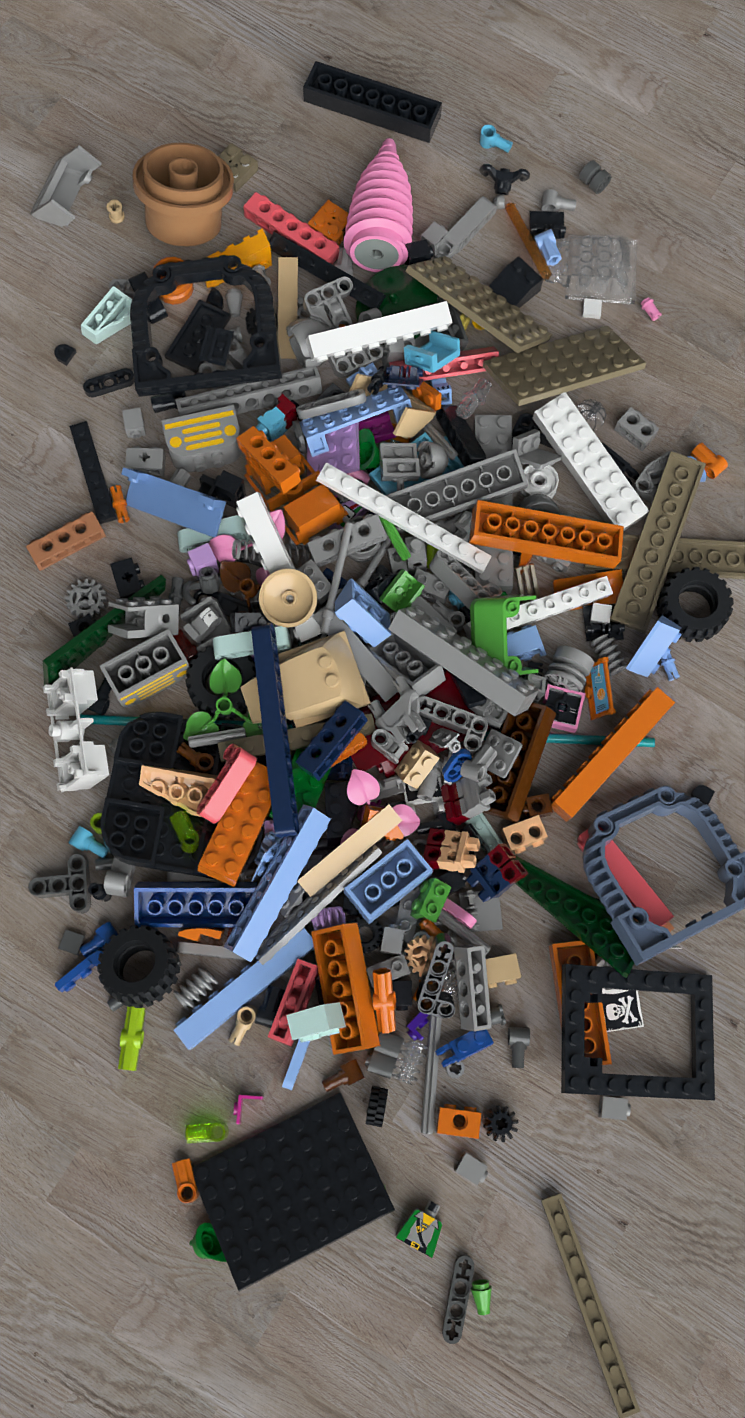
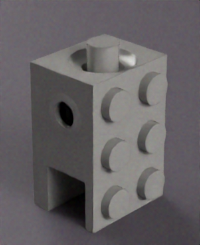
(145, 617)

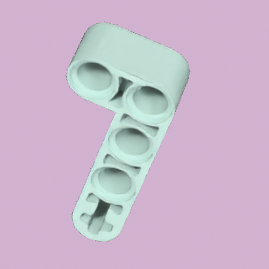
(234, 526)
(241, 644)

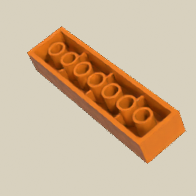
(546, 534)
(614, 750)

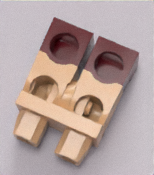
(450, 850)

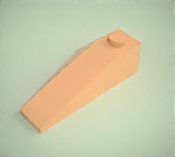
(178, 786)

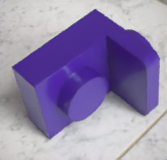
(419, 1021)

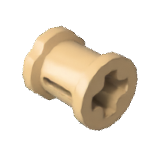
(116, 214)

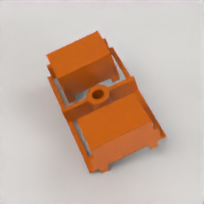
(305, 512)

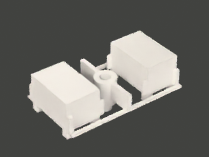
(68, 697)

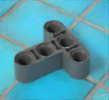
(69, 884)

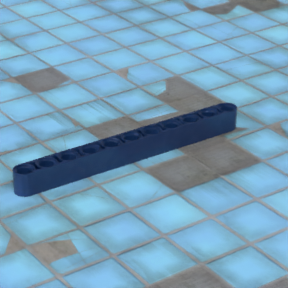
(275, 731)

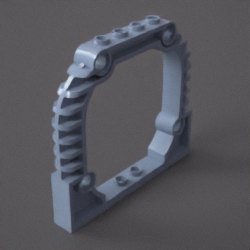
(645, 938)

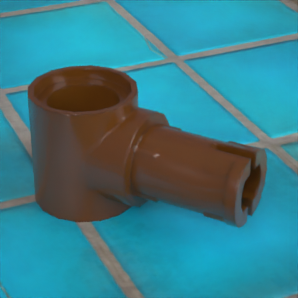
(196, 757)
(347, 1074)

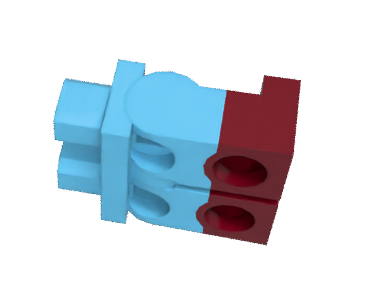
(278, 420)

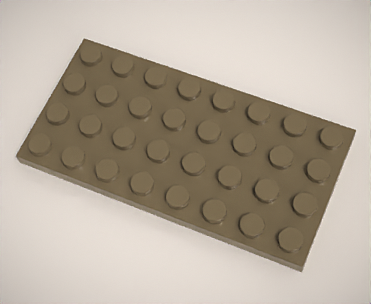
(479, 303)
(563, 365)

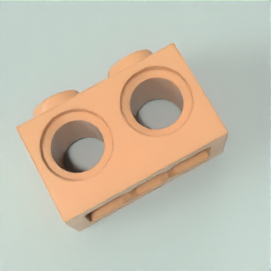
(521, 829)

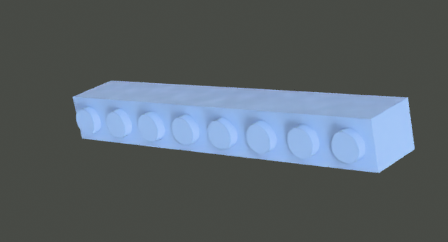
(276, 884)
(241, 991)

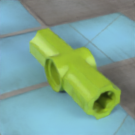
(131, 1038)

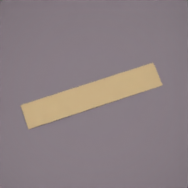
(287, 302)
(349, 850)

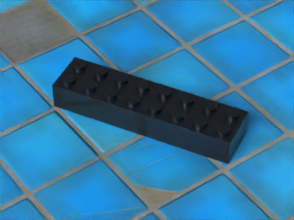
(372, 101)

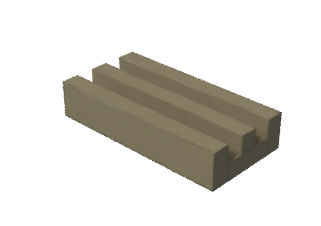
(533, 578)

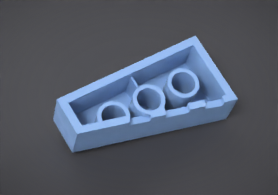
(525, 643)

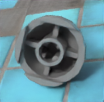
(432, 459)

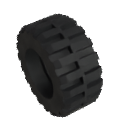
(710, 588)
(201, 669)
(121, 949)

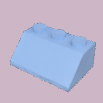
(362, 614)
(655, 647)

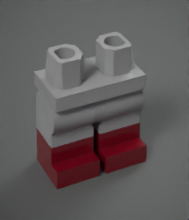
(466, 799)

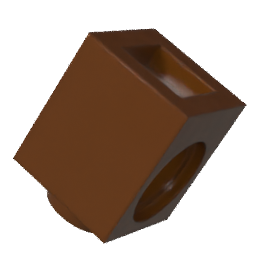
(545, 803)

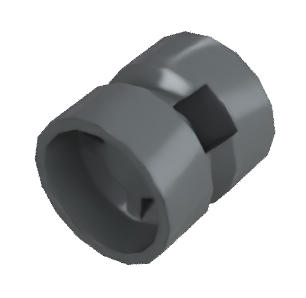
(594, 176)

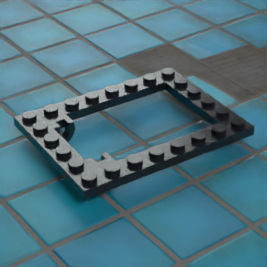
(584, 1074)

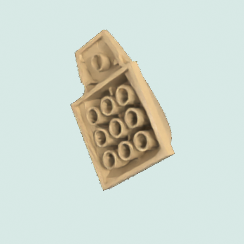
(314, 681)

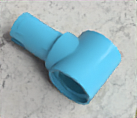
(490, 139)
(84, 840)

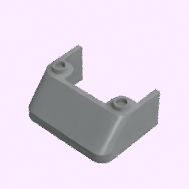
(63, 186)

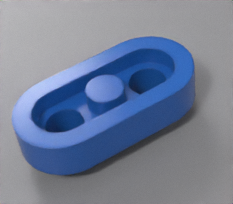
(452, 768)

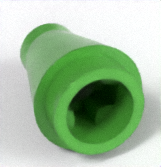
(482, 1295)

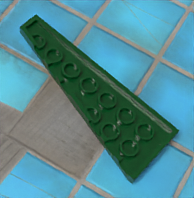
(93, 637)
(579, 914)

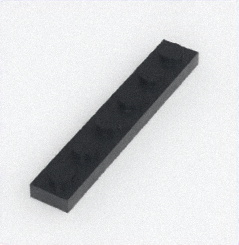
(93, 472)

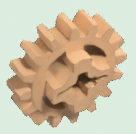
(419, 955)

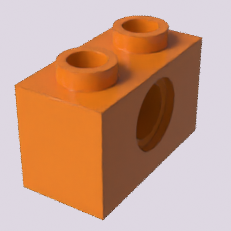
(471, 1121)

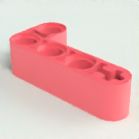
(227, 783)

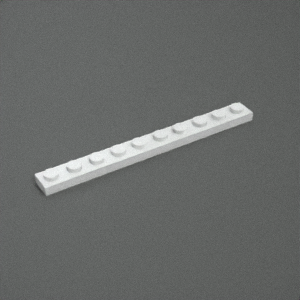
(403, 518)

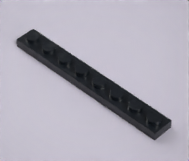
(325, 270)

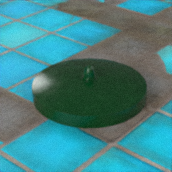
(401, 292)

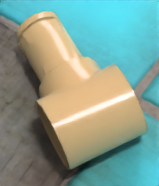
(242, 1024)

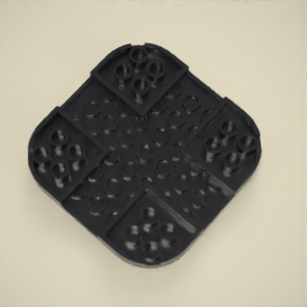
(136, 820)

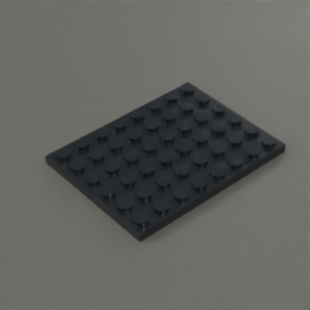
(291, 1191)

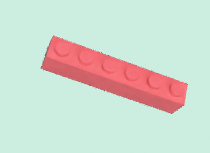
(468, 362)
(632, 883)

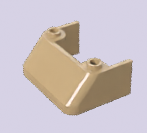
(412, 418)

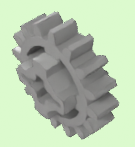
(89, 591)

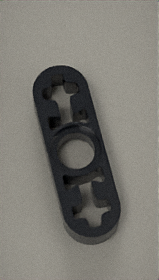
(107, 389)

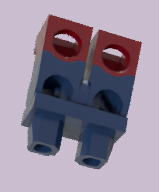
(496, 872)

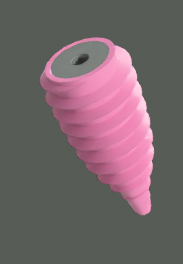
(380, 213)

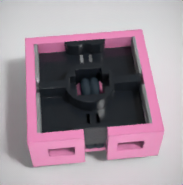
(566, 705)

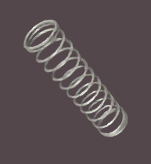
(237, 556)

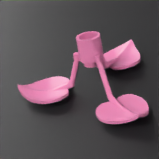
(222, 545)
(363, 788)

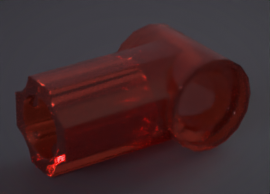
(188, 649)

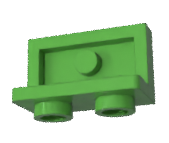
(402, 591)
(430, 899)

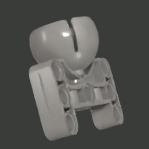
(319, 322)

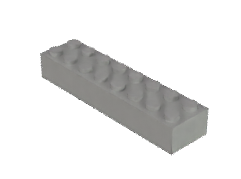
(463, 487)
(464, 660)

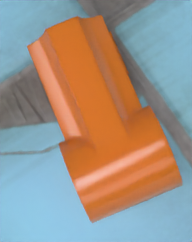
(714, 463)
(184, 1177)

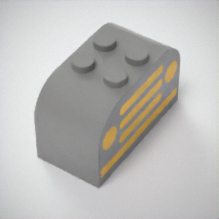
(203, 439)
(146, 669)

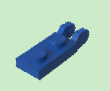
(82, 970)
(465, 1046)

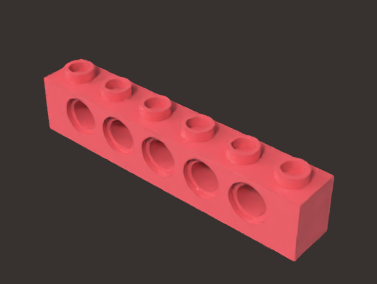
(275, 219)

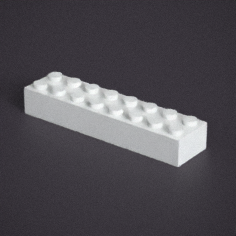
(589, 462)

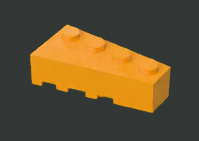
(251, 252)

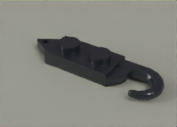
(228, 603)

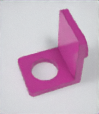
(238, 1105)

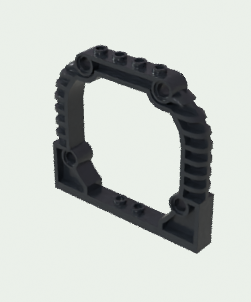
(261, 363)

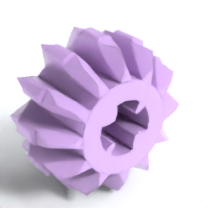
(328, 918)

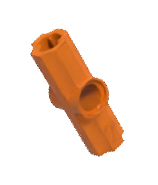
(384, 1000)

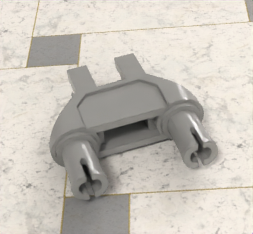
(401, 714)

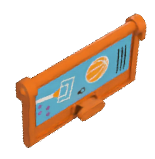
(599, 690)

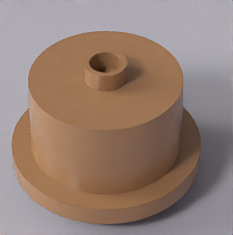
(183, 192)

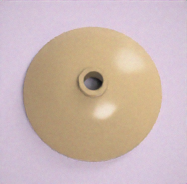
(274, 597)

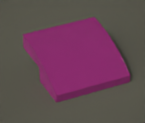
(380, 426)

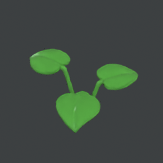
(223, 679)

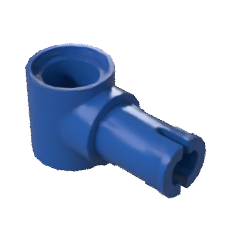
(101, 937)

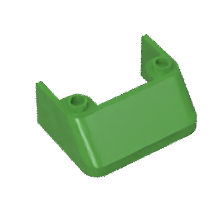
(490, 627)

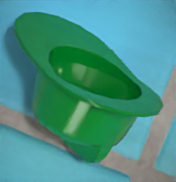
(368, 450)
(206, 1243)

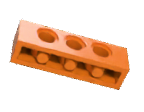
(268, 459)

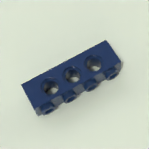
(331, 750)

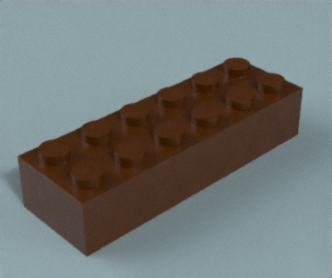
(532, 731)

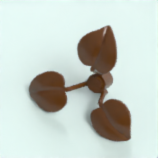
(236, 577)

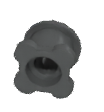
(497, 1015)

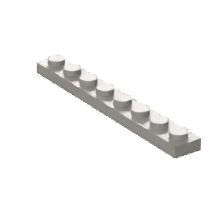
(313, 905)

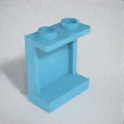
(434, 354)

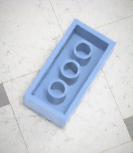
(388, 881)

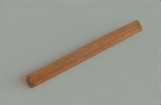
(528, 241)

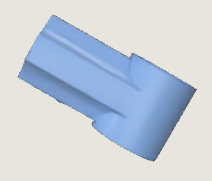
(547, 244)

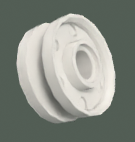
(548, 478)

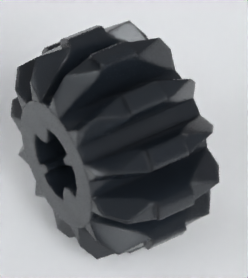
(503, 1130)

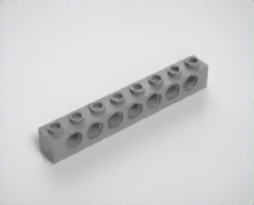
(255, 395)

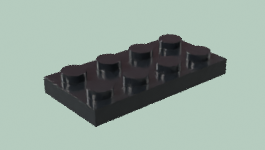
(189, 341)

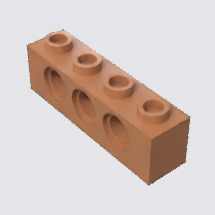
(64, 549)

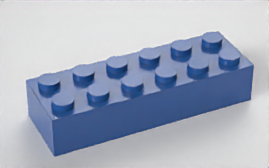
(190, 903)

